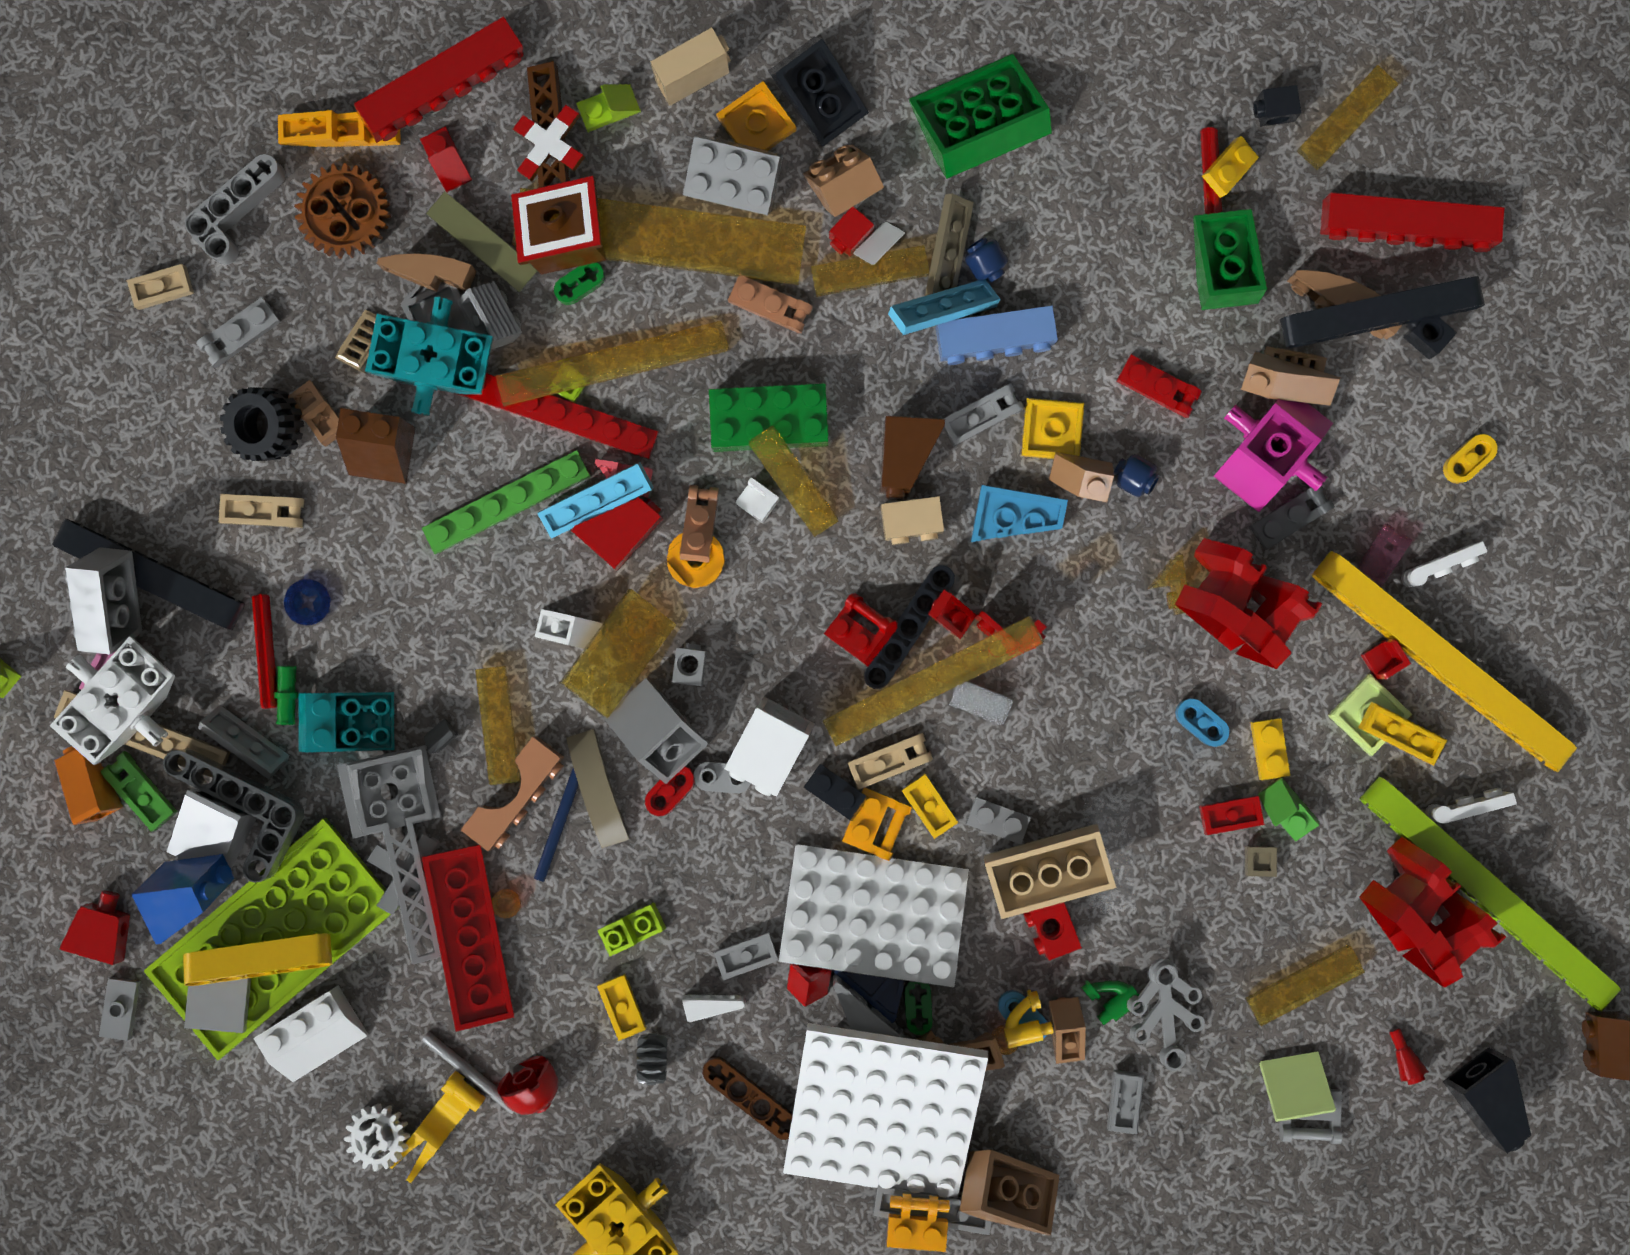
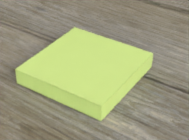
(1353, 707)
(1297, 1086)

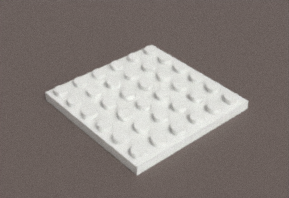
(884, 1110)

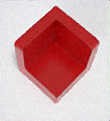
(1385, 659)
(808, 983)

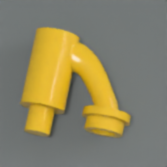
(1029, 1032)

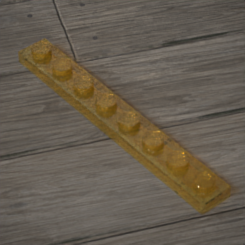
(612, 363)
(934, 680)

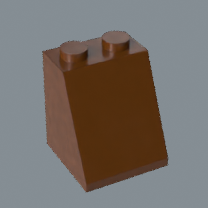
(375, 445)
(905, 451)

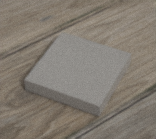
(218, 1006)

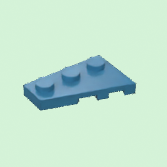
(1013, 512)

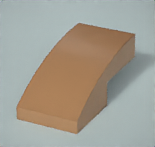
(316, 412)

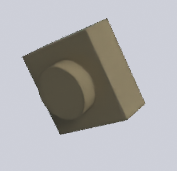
(1261, 861)

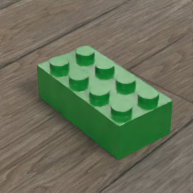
(745, 412)

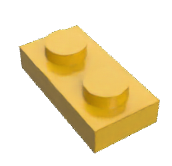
(1230, 166)
(1270, 749)
(929, 806)
(621, 1007)

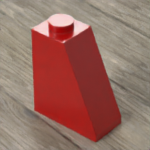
(620, 530)

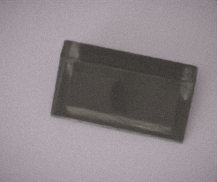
(981, 702)

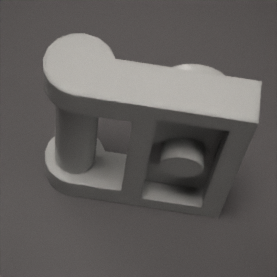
(1333, 1134)

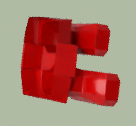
(1223, 600)
(1410, 904)

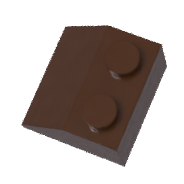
(1607, 1044)

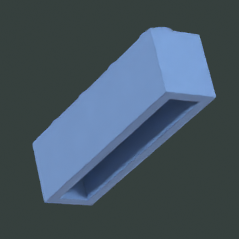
(996, 334)

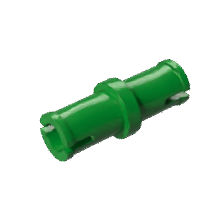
(286, 695)

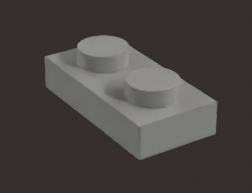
(998, 820)
(746, 955)

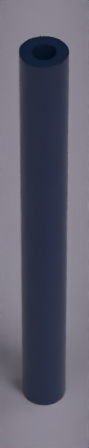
(557, 828)

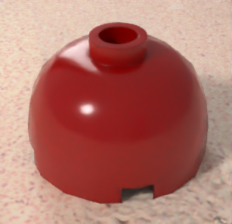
(530, 1088)

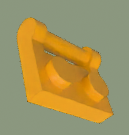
(865, 825)

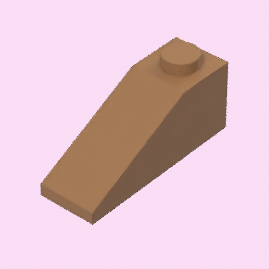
(1288, 381)

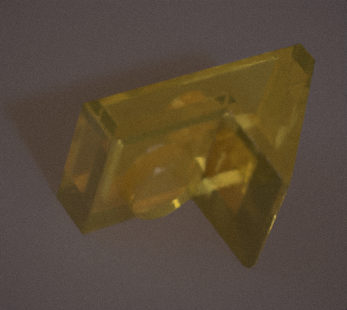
(1172, 576)

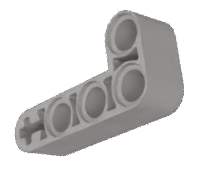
(239, 204)

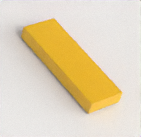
(1402, 733)

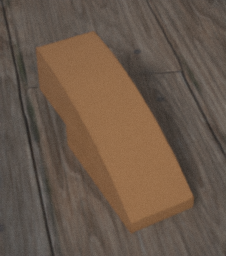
(429, 270)

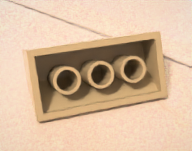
(1049, 871)

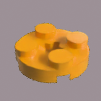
(693, 575)

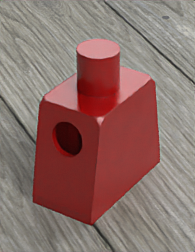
(99, 931)

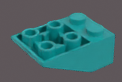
(346, 721)

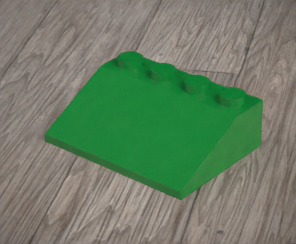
(981, 115)

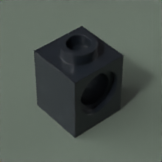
(1277, 105)
(1441, 336)

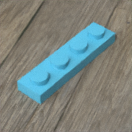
(943, 306)
(595, 500)

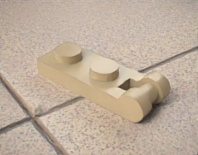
(260, 510)
(889, 761)

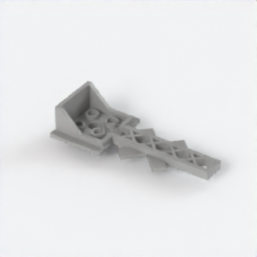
(371, 814)

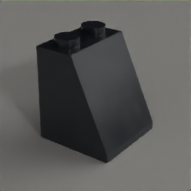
(1492, 1098)

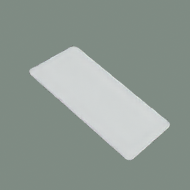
(878, 243)

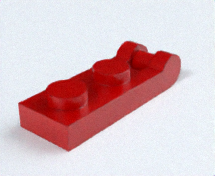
(1158, 385)

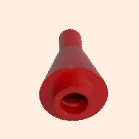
(1409, 1065)

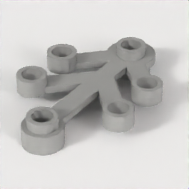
(1165, 1010)

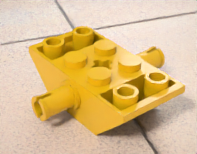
(607, 1198)

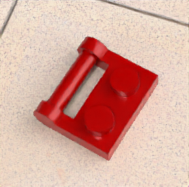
(856, 638)

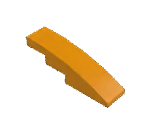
(327, 130)

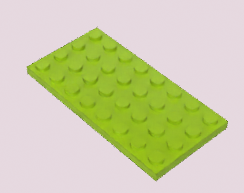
(315, 891)

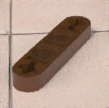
(747, 1101)

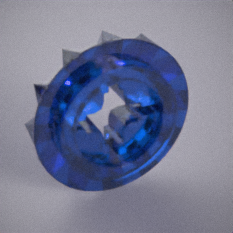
(294, 600)

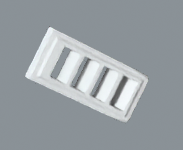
(705, 1006)

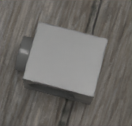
(680, 675)

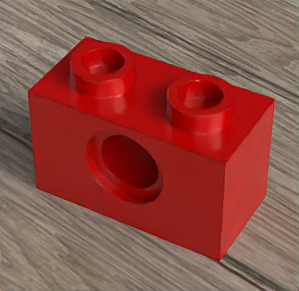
(1059, 942)

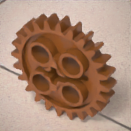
(323, 227)

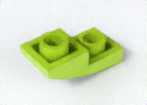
(631, 929)

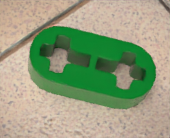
(582, 289)
(911, 1006)

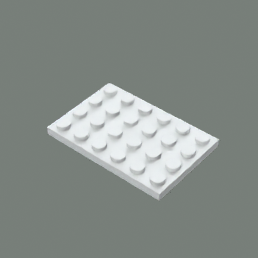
(874, 915)

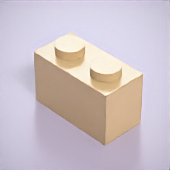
(912, 519)

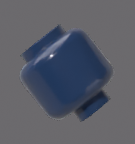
(986, 259)
(1136, 475)

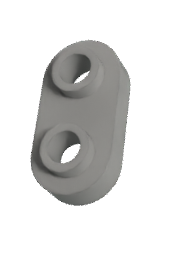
(721, 781)

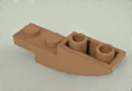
(1333, 290)

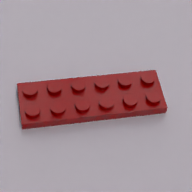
(467, 937)

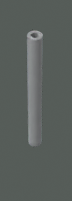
(464, 1068)

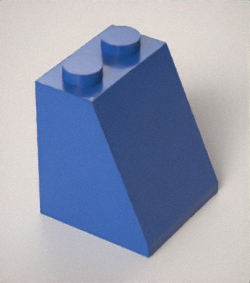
(180, 893)

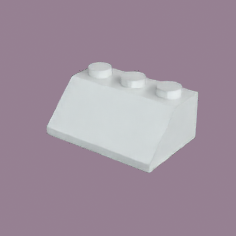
(311, 1035)

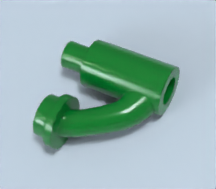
(1116, 1006)

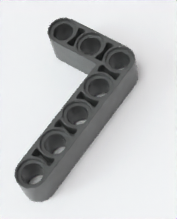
(245, 801)

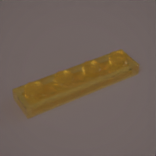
(1347, 117)
(859, 274)
(793, 481)
(497, 725)
(1304, 985)

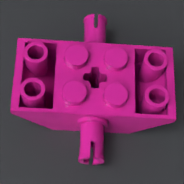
(1255, 468)

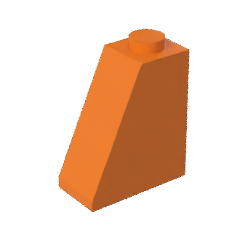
(85, 788)

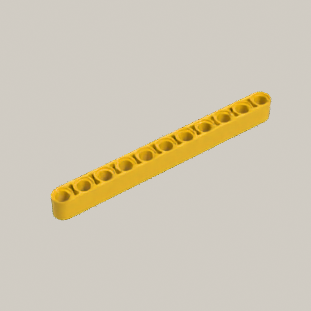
(1444, 661)

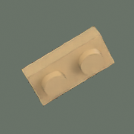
(160, 286)

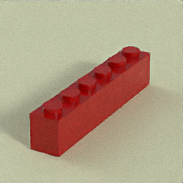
(440, 80)
(1412, 221)

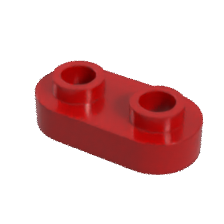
(671, 792)

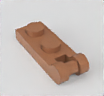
(769, 303)
(699, 524)

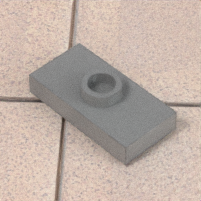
(119, 1008)
(1125, 1102)

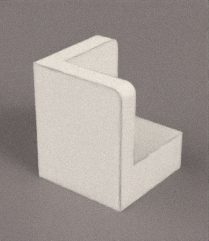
(757, 500)

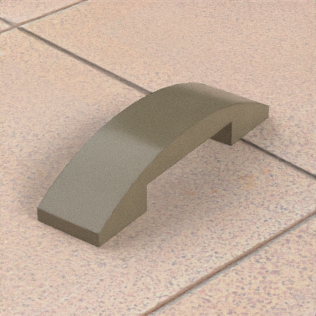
(596, 788)

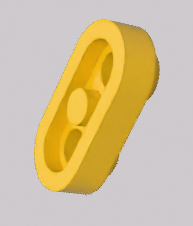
(1469, 460)

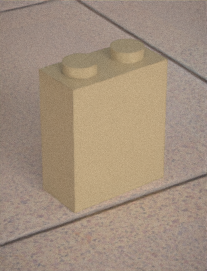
(691, 66)

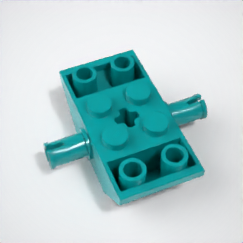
(402, 352)

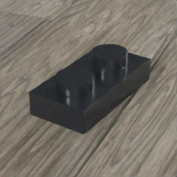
(836, 792)

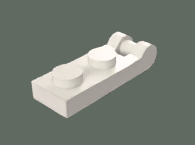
(1442, 565)
(1468, 806)

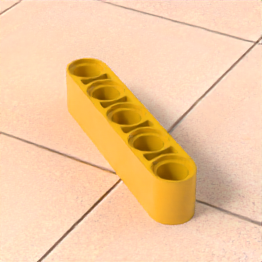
(257, 959)

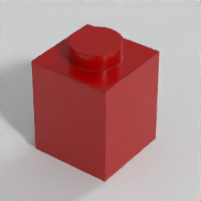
(850, 232)

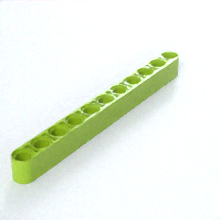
(1492, 895)

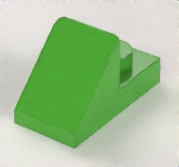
(1287, 809)

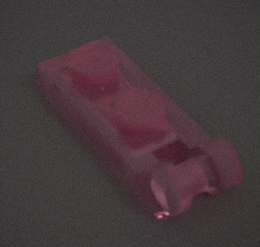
(1379, 561)

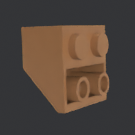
(843, 179)

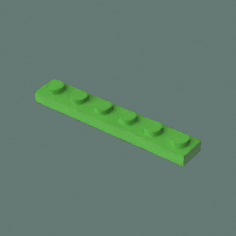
(506, 502)

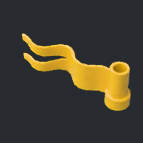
(442, 1119)

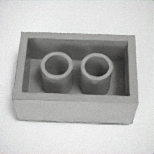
(732, 174)
(103, 600)

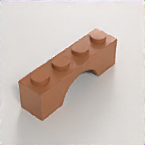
(536, 765)

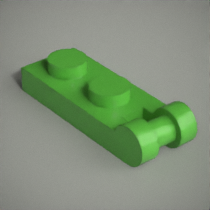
(139, 792)

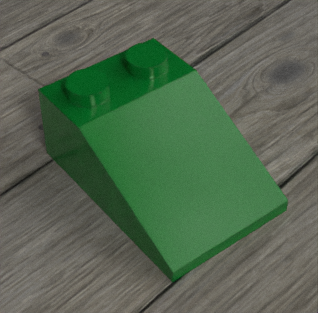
(1228, 260)

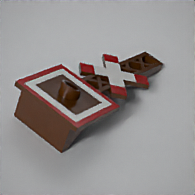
(576, 233)

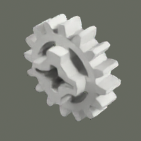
(365, 1141)

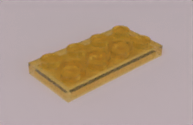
(617, 653)

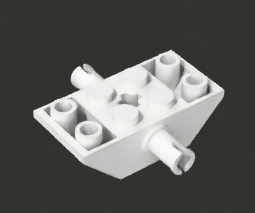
(93, 718)

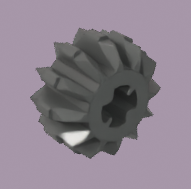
(651, 1059)

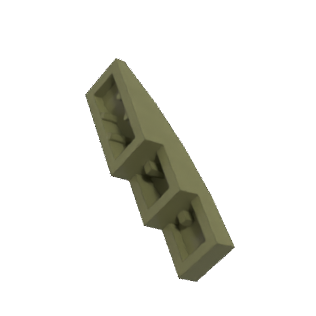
(480, 241)

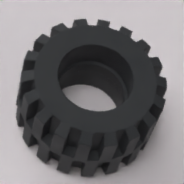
(241, 424)

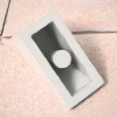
(566, 628)

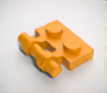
(918, 1231)

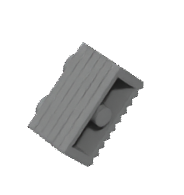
(489, 314)

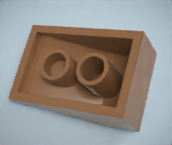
(1009, 1192)

